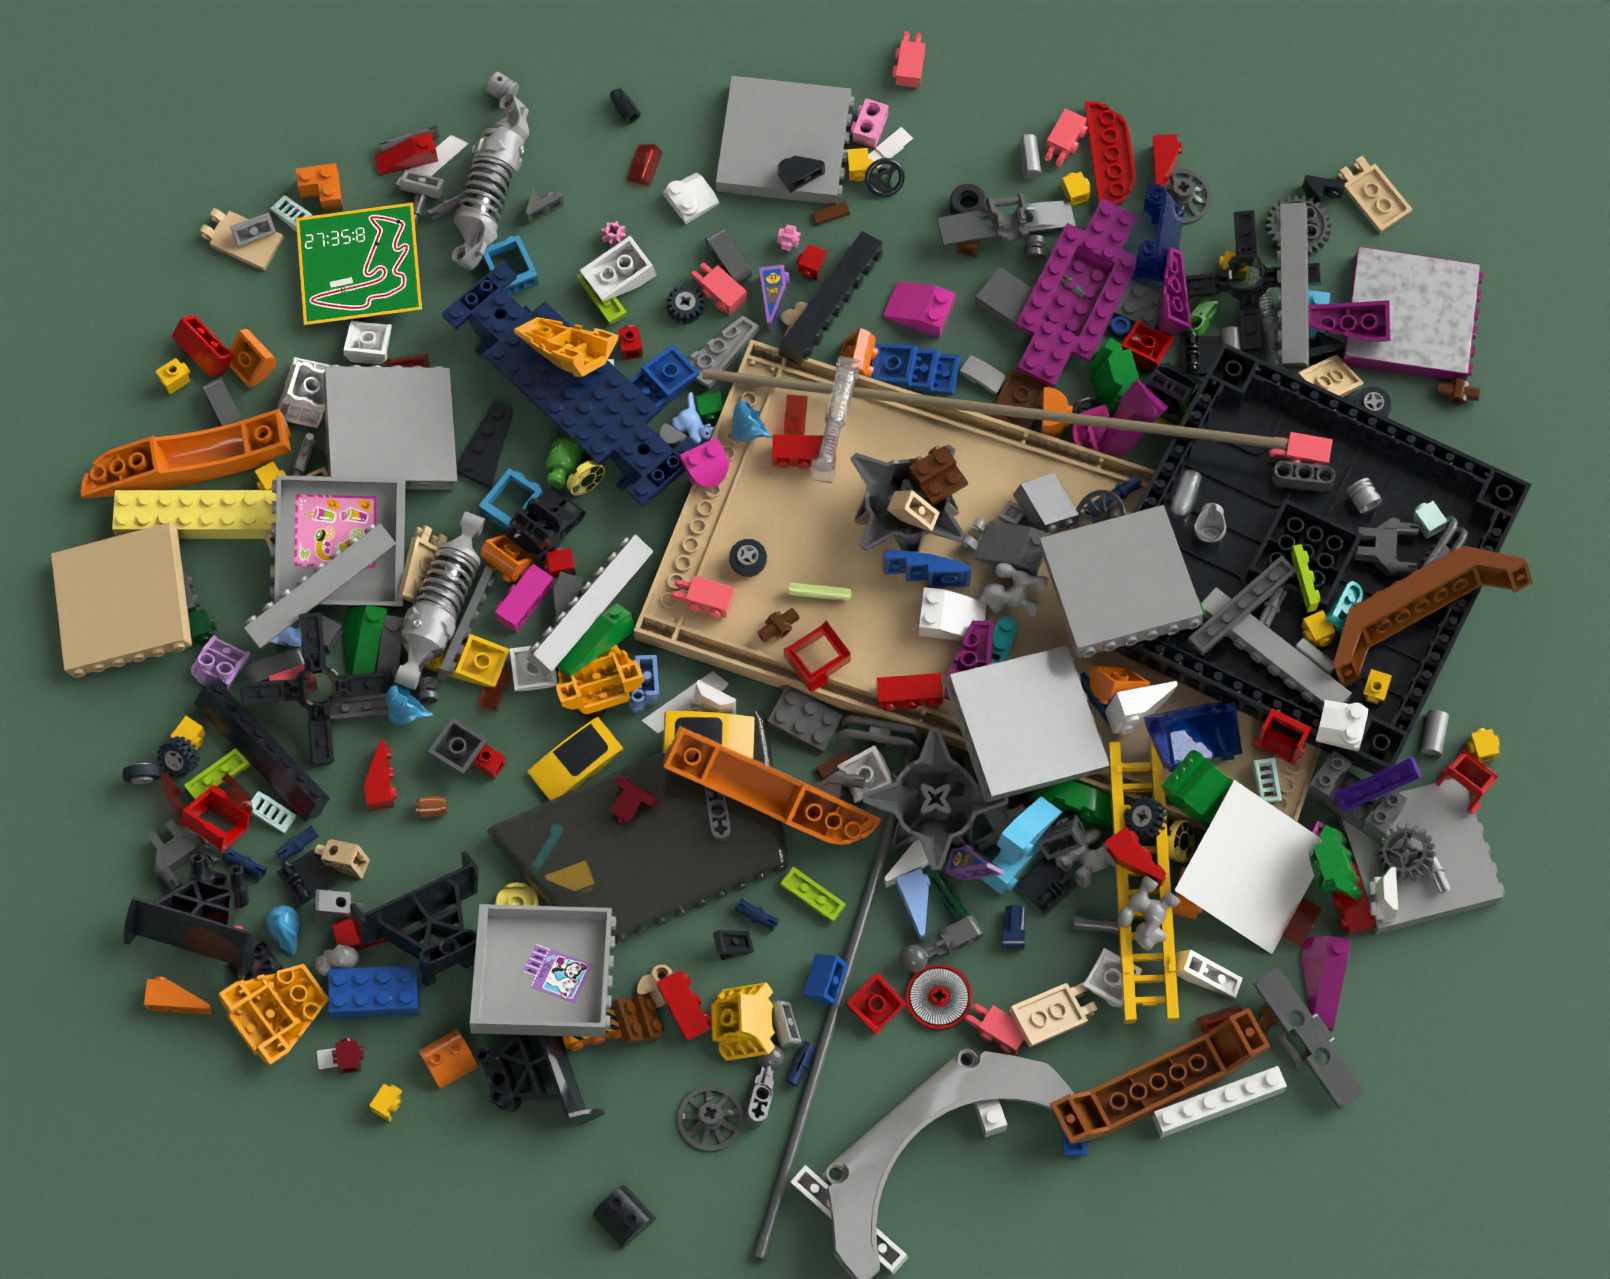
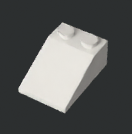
(619, 270)
(948, 614)
(1130, 706)

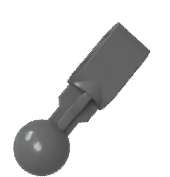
(950, 939)
(762, 1085)

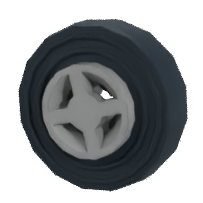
(1375, 397)
(749, 550)
(141, 773)

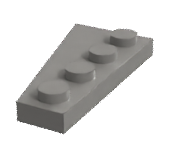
(724, 349)

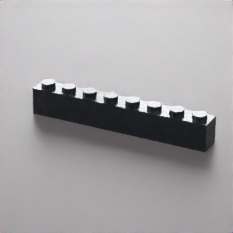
(831, 298)
(261, 750)

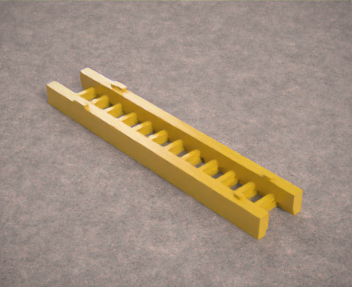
(1123, 893)

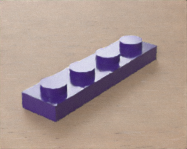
(1378, 784)

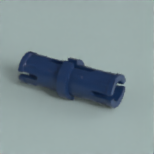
(297, 843)
(245, 861)
(757, 914)
(806, 1050)

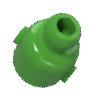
(562, 461)

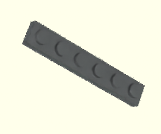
(1241, 605)
(463, 631)

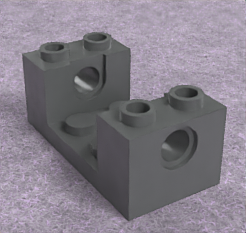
(1371, 817)

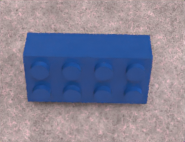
(374, 992)

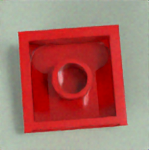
(1147, 345)
(875, 1003)

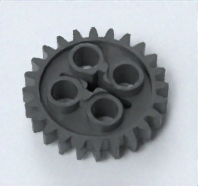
(1318, 217)

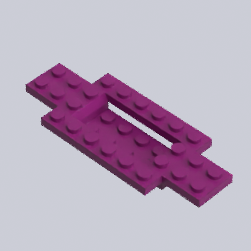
(1073, 324)

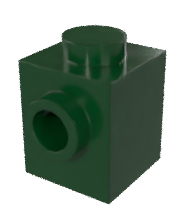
(201, 626)

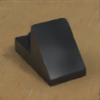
(1318, 186)
(1325, 348)
(732, 943)

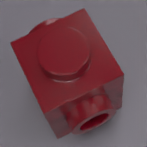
(348, 1056)

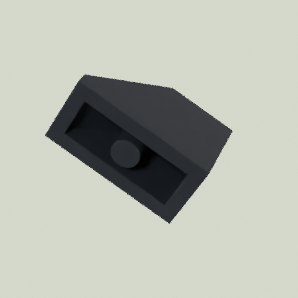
(799, 171)

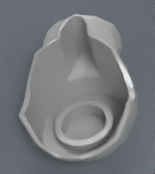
(1210, 523)
(338, 958)

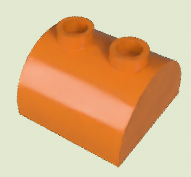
(861, 346)
(251, 359)
(1054, 401)
(506, 557)
(1108, 680)
(448, 1058)

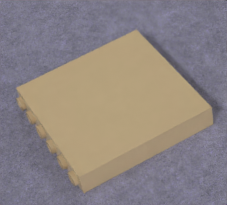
(121, 600)

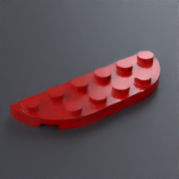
(1110, 153)

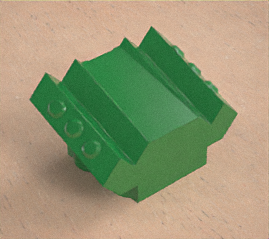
(1113, 373)
(1197, 788)
(1333, 865)

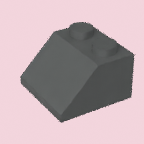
(456, 747)

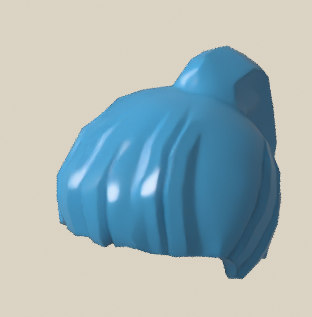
(747, 423)
(404, 707)
(284, 926)

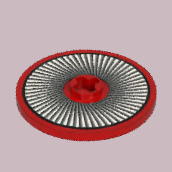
(951, 1008)

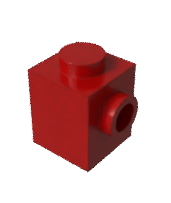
(811, 261)
(630, 342)
(560, 561)
(489, 762)

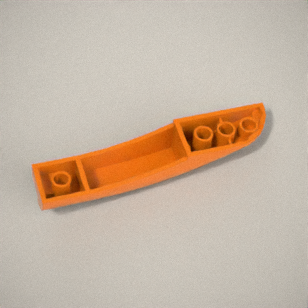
(188, 457)
(767, 789)

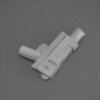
(304, 455)

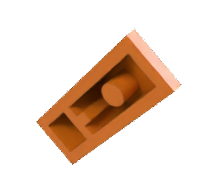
(169, 997)

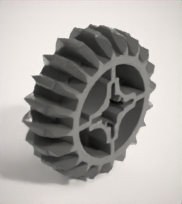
(1396, 851)

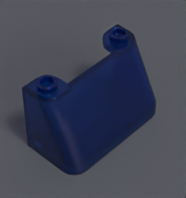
(1169, 217)
(1202, 728)

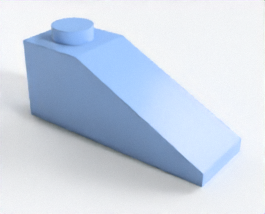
(914, 893)

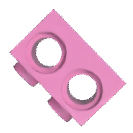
(871, 123)

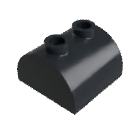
(623, 1216)

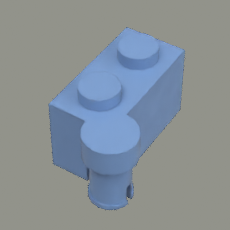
(649, 690)

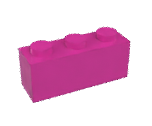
(524, 598)

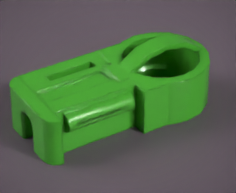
(1203, 314)

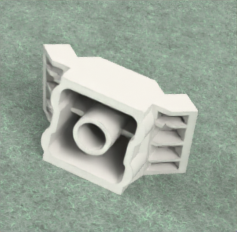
(303, 393)

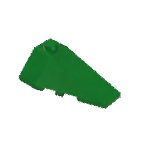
(601, 636)
(363, 638)

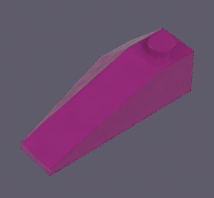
(1173, 301)
(1356, 320)
(1137, 405)
(975, 650)
(1324, 970)

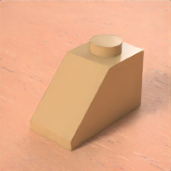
(913, 509)

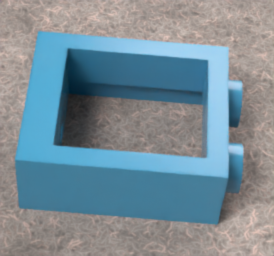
(524, 280)
(494, 514)

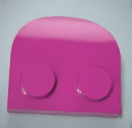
(1091, 436)
(706, 464)

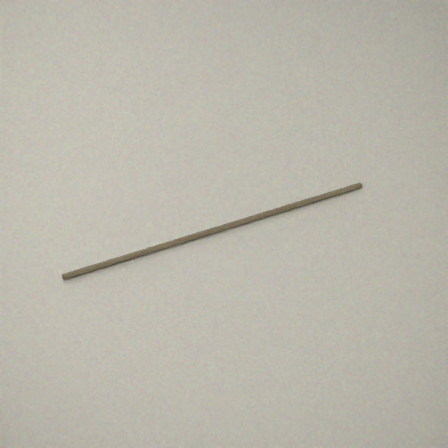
(998, 409)

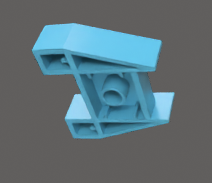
(1020, 843)

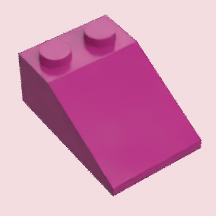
(920, 307)

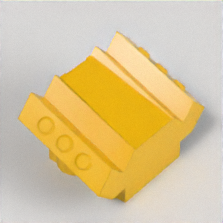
(743, 1021)

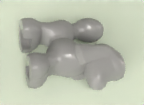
(1017, 595)
(1090, 860)
(1154, 912)

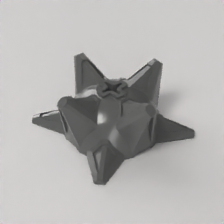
(881, 482)
(930, 781)

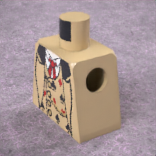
(343, 857)

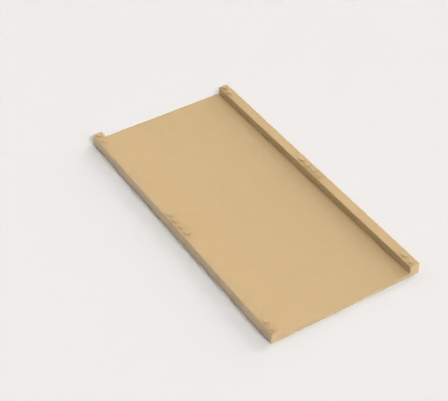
(815, 541)

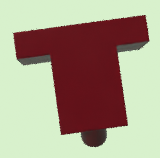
(630, 800)

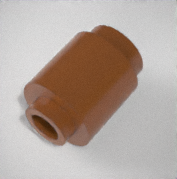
(431, 806)

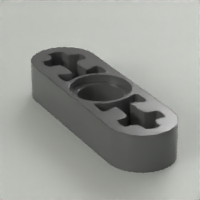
(714, 825)

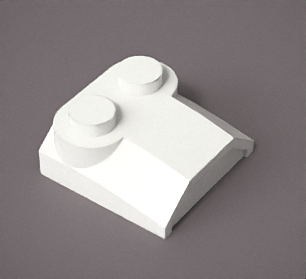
(690, 197)
(367, 342)
(526, 675)
(712, 700)
(1342, 724)
(872, 766)
(1384, 896)
(1106, 978)

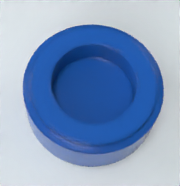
(1120, 327)

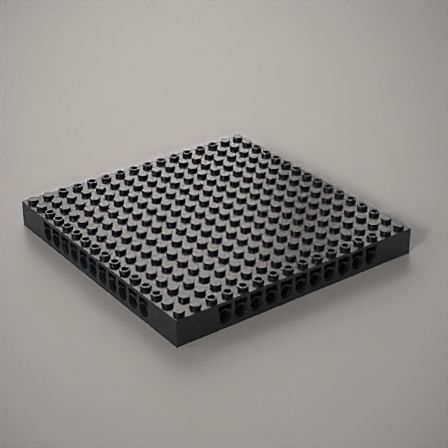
(1268, 520)

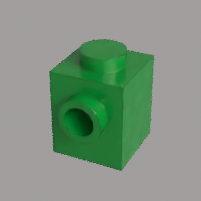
(709, 406)

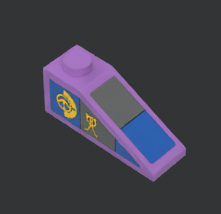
(773, 287)
(968, 864)

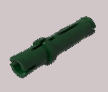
(951, 901)

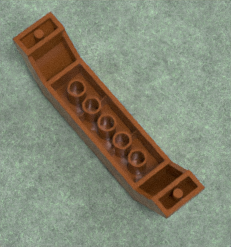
(1420, 596)
(1161, 1080)

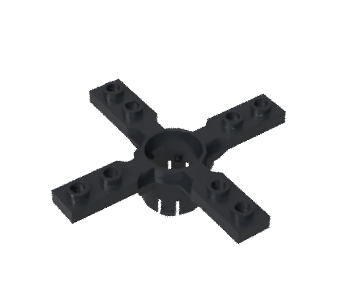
(1248, 297)
(295, 689)

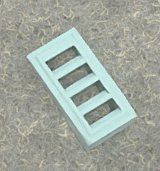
(286, 217)
(1271, 762)
(260, 797)

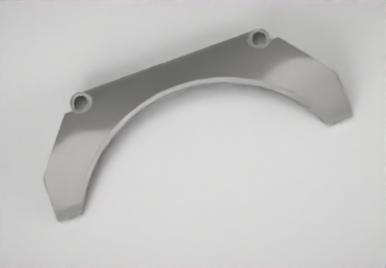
(869, 1160)

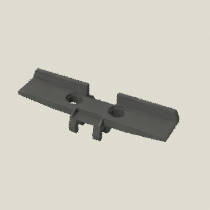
(1008, 227)
(1314, 1035)

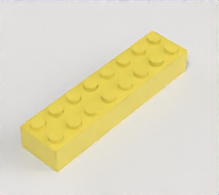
(196, 512)

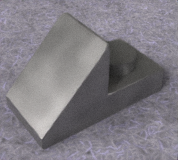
(540, 207)

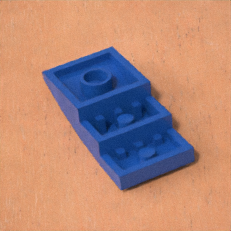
(916, 368)
(665, 377)
(934, 569)

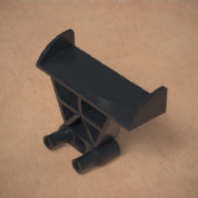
(418, 906)
(196, 924)
(509, 1095)

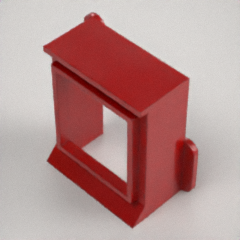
(819, 677)
(1278, 743)
(1476, 777)
(219, 802)

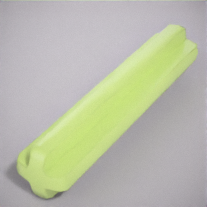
(818, 591)

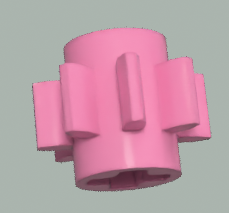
(613, 233)
(788, 237)

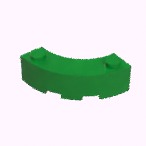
(1077, 797)

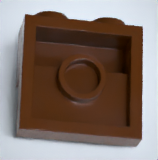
(937, 475)
(638, 1019)

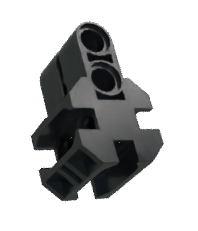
(1173, 389)
(544, 523)

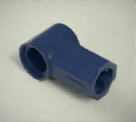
(1013, 934)

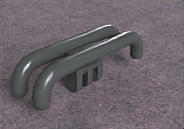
(1440, 549)
(881, 733)

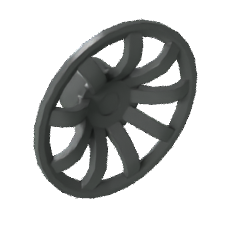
(1184, 192)
(1104, 514)
(710, 1117)

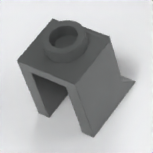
(331, 633)

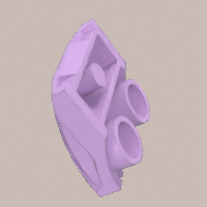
(219, 662)

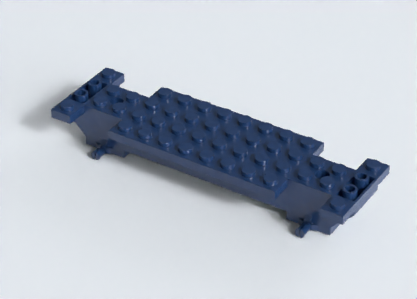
(596, 411)

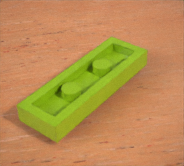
(610, 309)
(1305, 577)
(232, 763)
(813, 894)

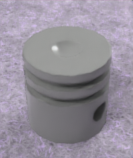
(501, 85)
(1364, 495)

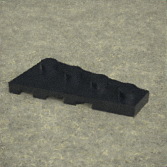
(484, 450)

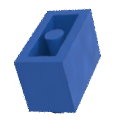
(825, 979)

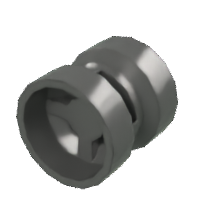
(1035, 247)
(427, 690)

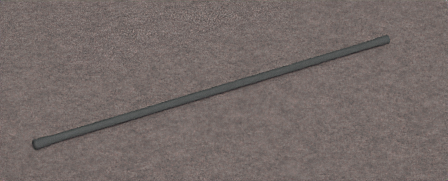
(764, 1241)

